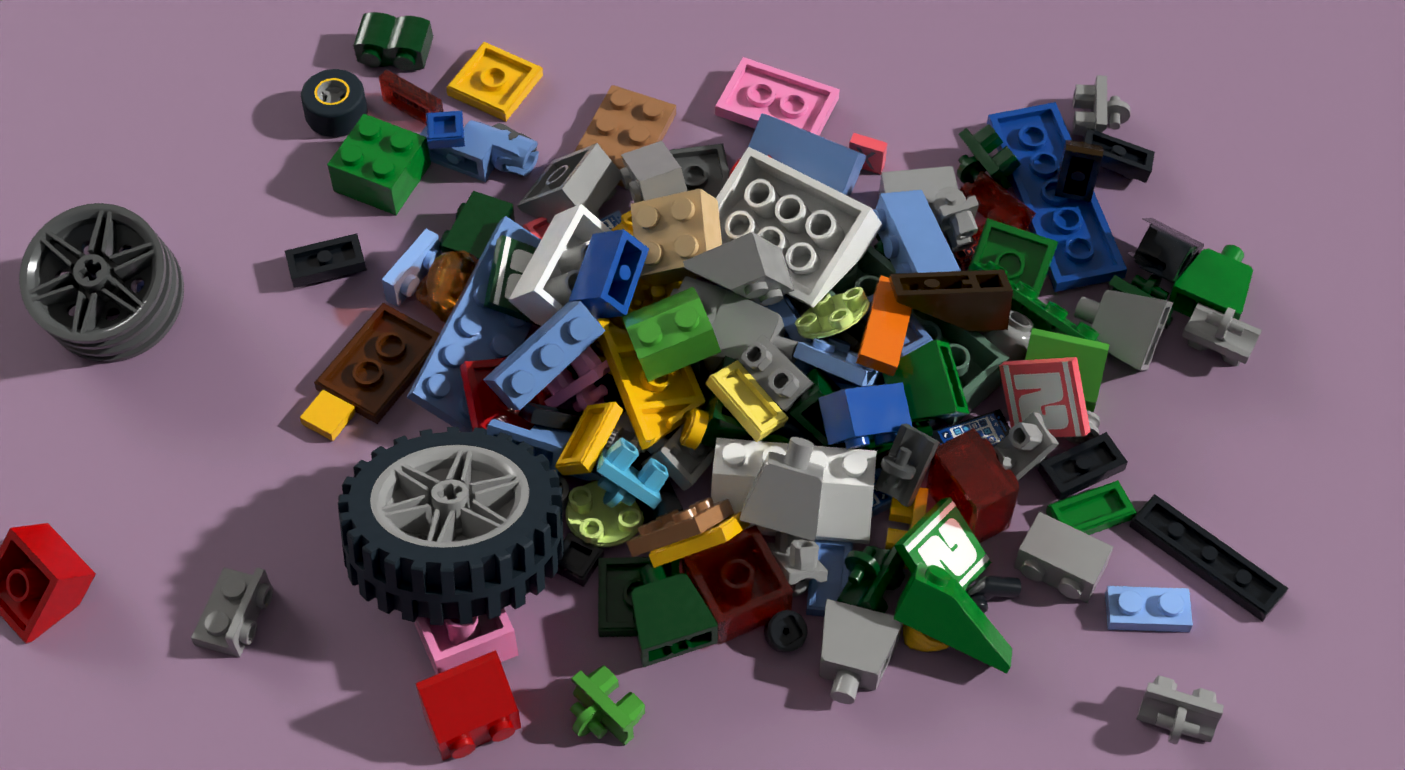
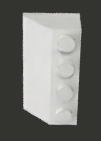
(845, 490)

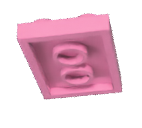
(774, 92)

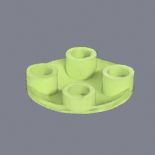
(833, 314)
(597, 522)

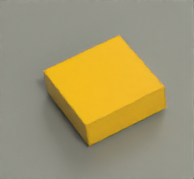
(327, 415)

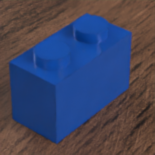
(609, 273)
(865, 414)

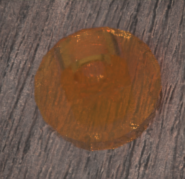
(445, 282)

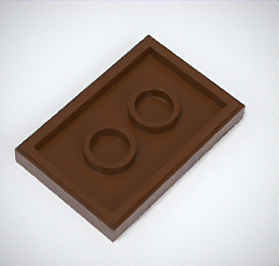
(379, 362)

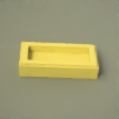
(747, 401)

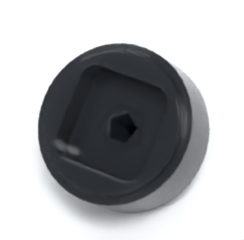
(785, 631)

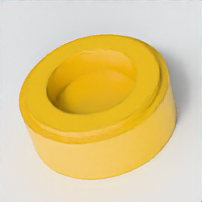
(694, 428)

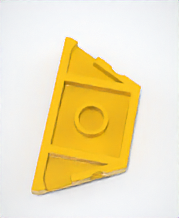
(655, 405)

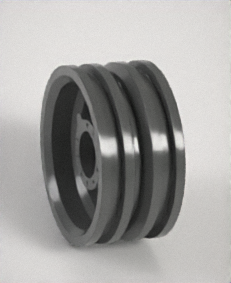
(101, 282)

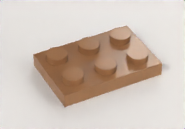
(627, 123)

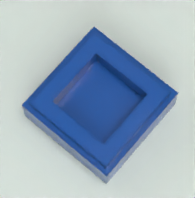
(445, 129)

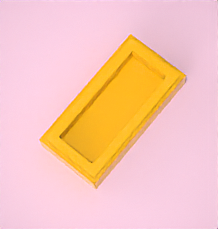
(588, 438)

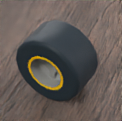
(333, 102)

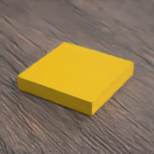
(494, 81)
(711, 537)

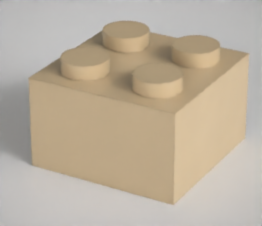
(675, 231)

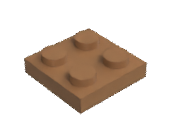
(679, 525)

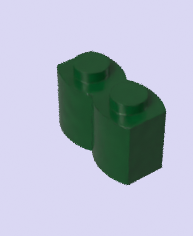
(393, 41)

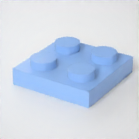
(837, 359)

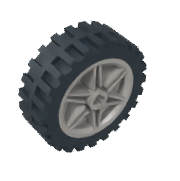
(451, 525)

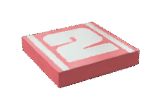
(1047, 388)

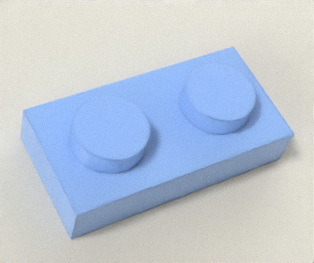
(411, 268)
(1148, 609)

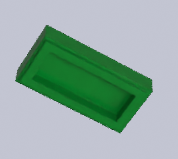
(1094, 509)

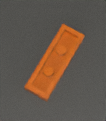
(884, 330)

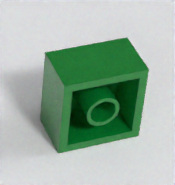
(379, 164)

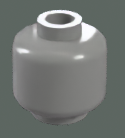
(1015, 339)

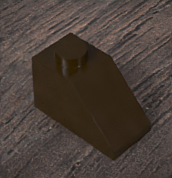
(1078, 170)

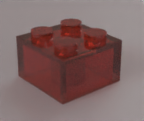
(975, 482)
(739, 583)

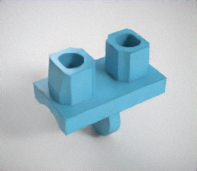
(625, 482)

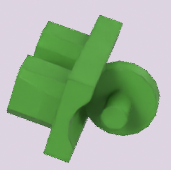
(593, 694)

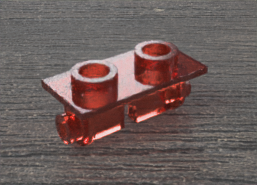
(997, 202)

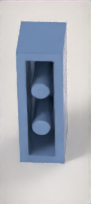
(808, 153)
(912, 234)
(544, 355)

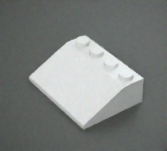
(811, 222)

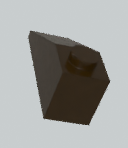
(961, 298)

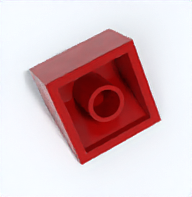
(39, 579)
(469, 706)

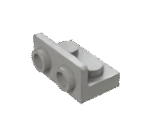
(682, 462)
(233, 611)

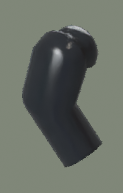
(994, 586)

